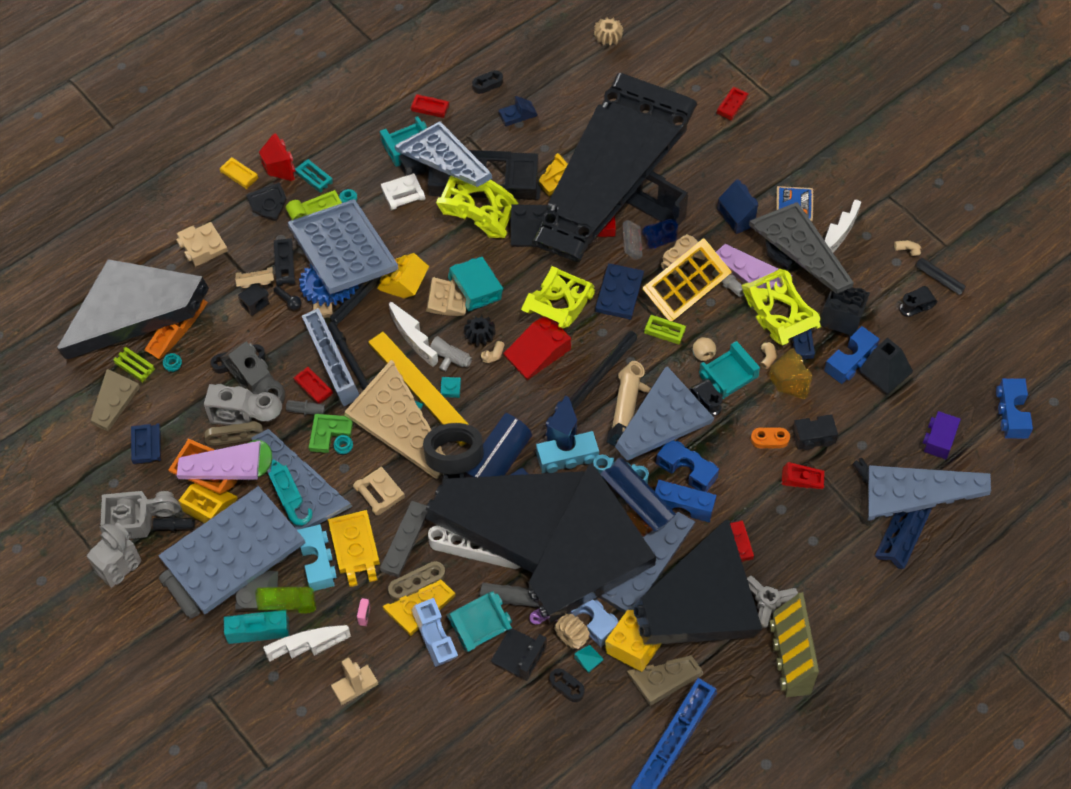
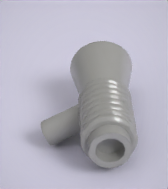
(450, 353)

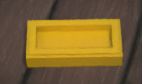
(239, 173)

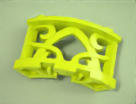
(486, 221)
(539, 300)
(799, 309)

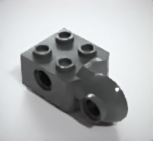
(255, 376)

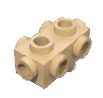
(681, 247)

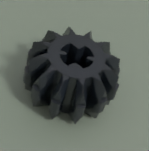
(479, 330)

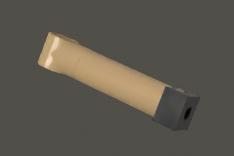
(626, 400)

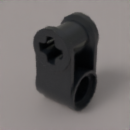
(917, 301)
(708, 396)

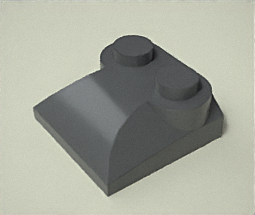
(246, 596)

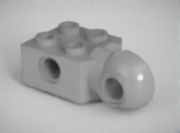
(238, 405)
(136, 511)
(114, 554)

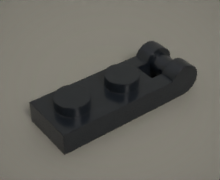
(284, 261)

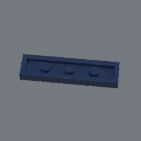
(638, 494)
(907, 538)

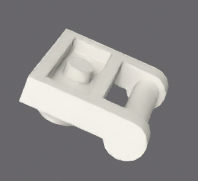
(402, 187)

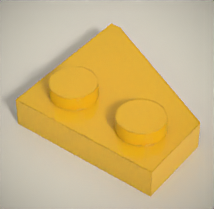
(553, 174)

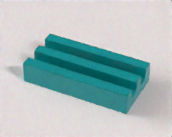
(323, 184)

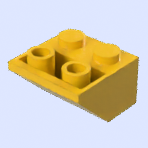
(406, 279)
(205, 503)

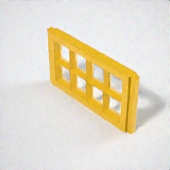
(713, 259)

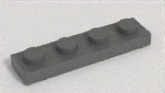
(404, 539)

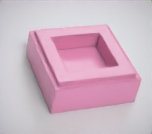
(363, 612)

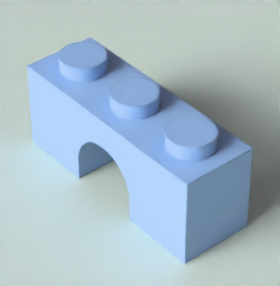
(602, 622)
(429, 623)

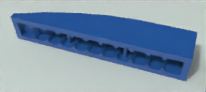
(676, 736)

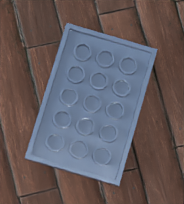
(342, 246)
(231, 549)

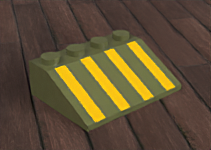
(794, 647)

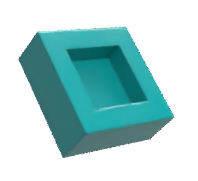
(451, 387)

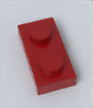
(742, 541)

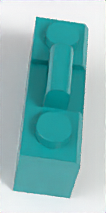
(256, 626)

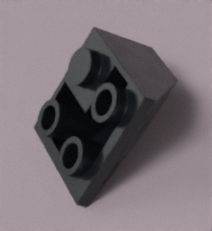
(886, 366)

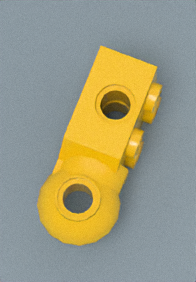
(627, 645)

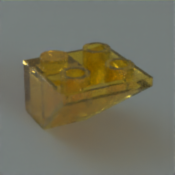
(791, 375)

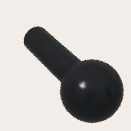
(293, 302)

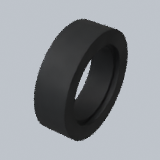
(453, 463)

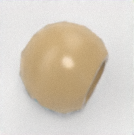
(704, 349)

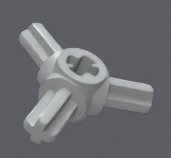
(768, 599)

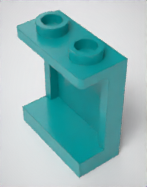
(390, 140)
(476, 283)
(730, 370)
(479, 620)

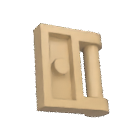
(263, 277)
(383, 486)

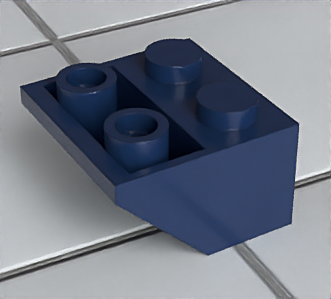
(737, 206)
(562, 425)

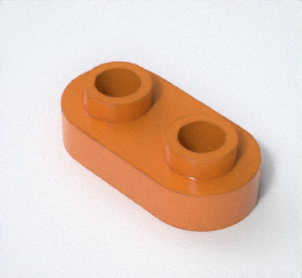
(770, 438)

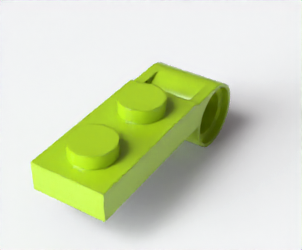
(297, 209)

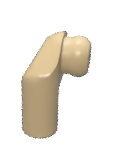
(769, 350)
(489, 357)

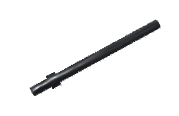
(340, 340)

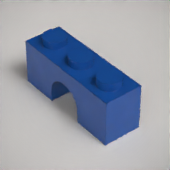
(844, 366)
(1014, 422)
(676, 455)
(697, 502)

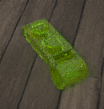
(286, 598)

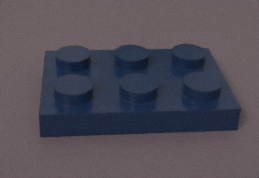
(619, 291)

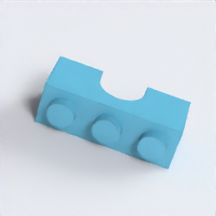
(553, 458)
(319, 573)

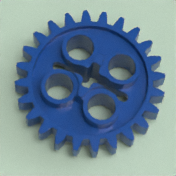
(314, 289)

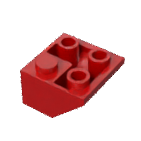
(276, 159)

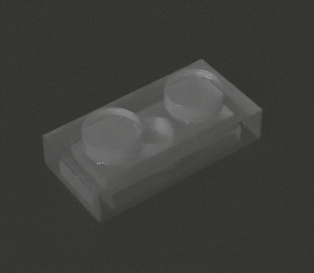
(632, 239)

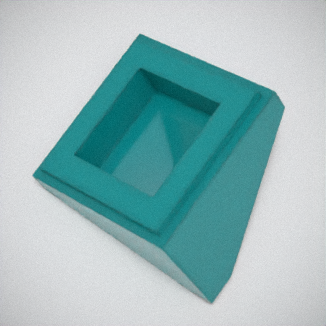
(588, 658)

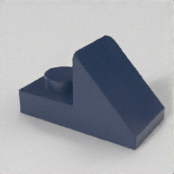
(519, 112)

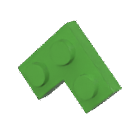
(325, 427)

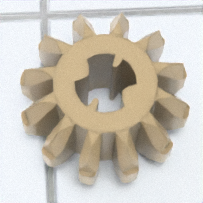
(608, 31)
(572, 631)

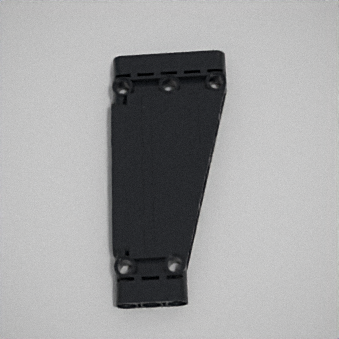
(612, 162)

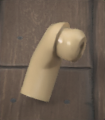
(907, 245)

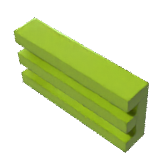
(664, 332)
(123, 356)

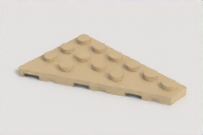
(393, 417)

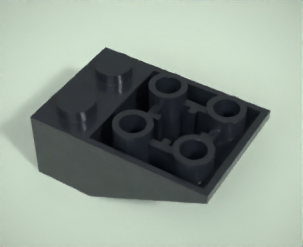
(844, 310)

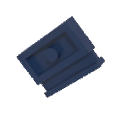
(145, 443)

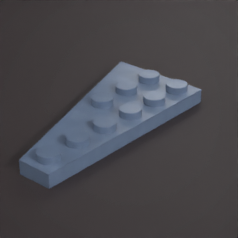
(912, 489)

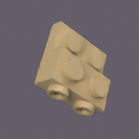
(201, 243)

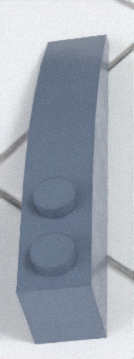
(331, 357)

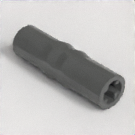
(508, 594)

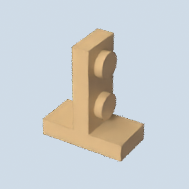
(355, 683)

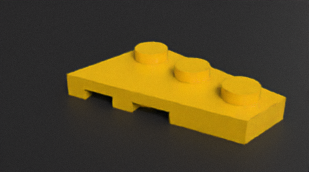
(401, 610)

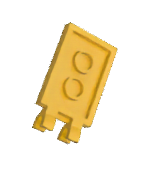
(354, 545)

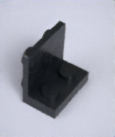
(519, 653)

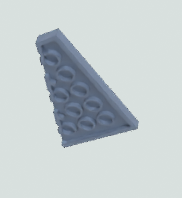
(663, 416)

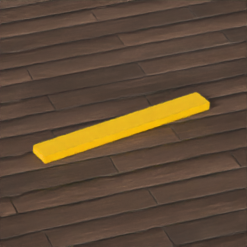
(416, 381)

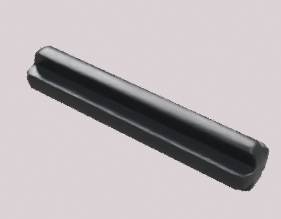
(940, 276)

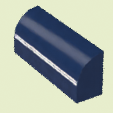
(502, 447)

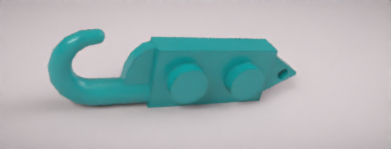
(288, 492)

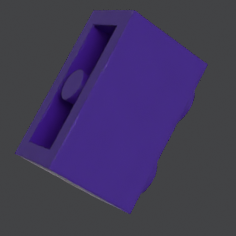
(942, 435)

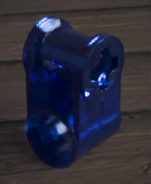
(661, 233)

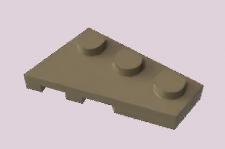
(112, 399)
(664, 679)

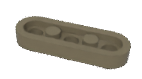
(232, 433)
(422, 574)

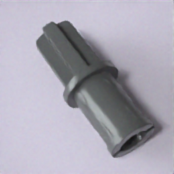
(305, 407)

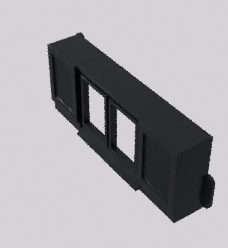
(520, 174)
(670, 202)

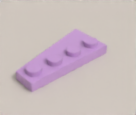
(747, 267)
(224, 463)

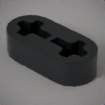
(487, 82)
(569, 681)

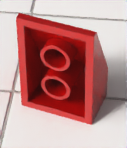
(538, 347)

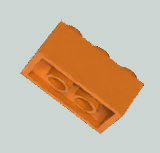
(191, 448)

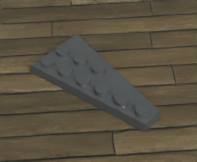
(799, 239)

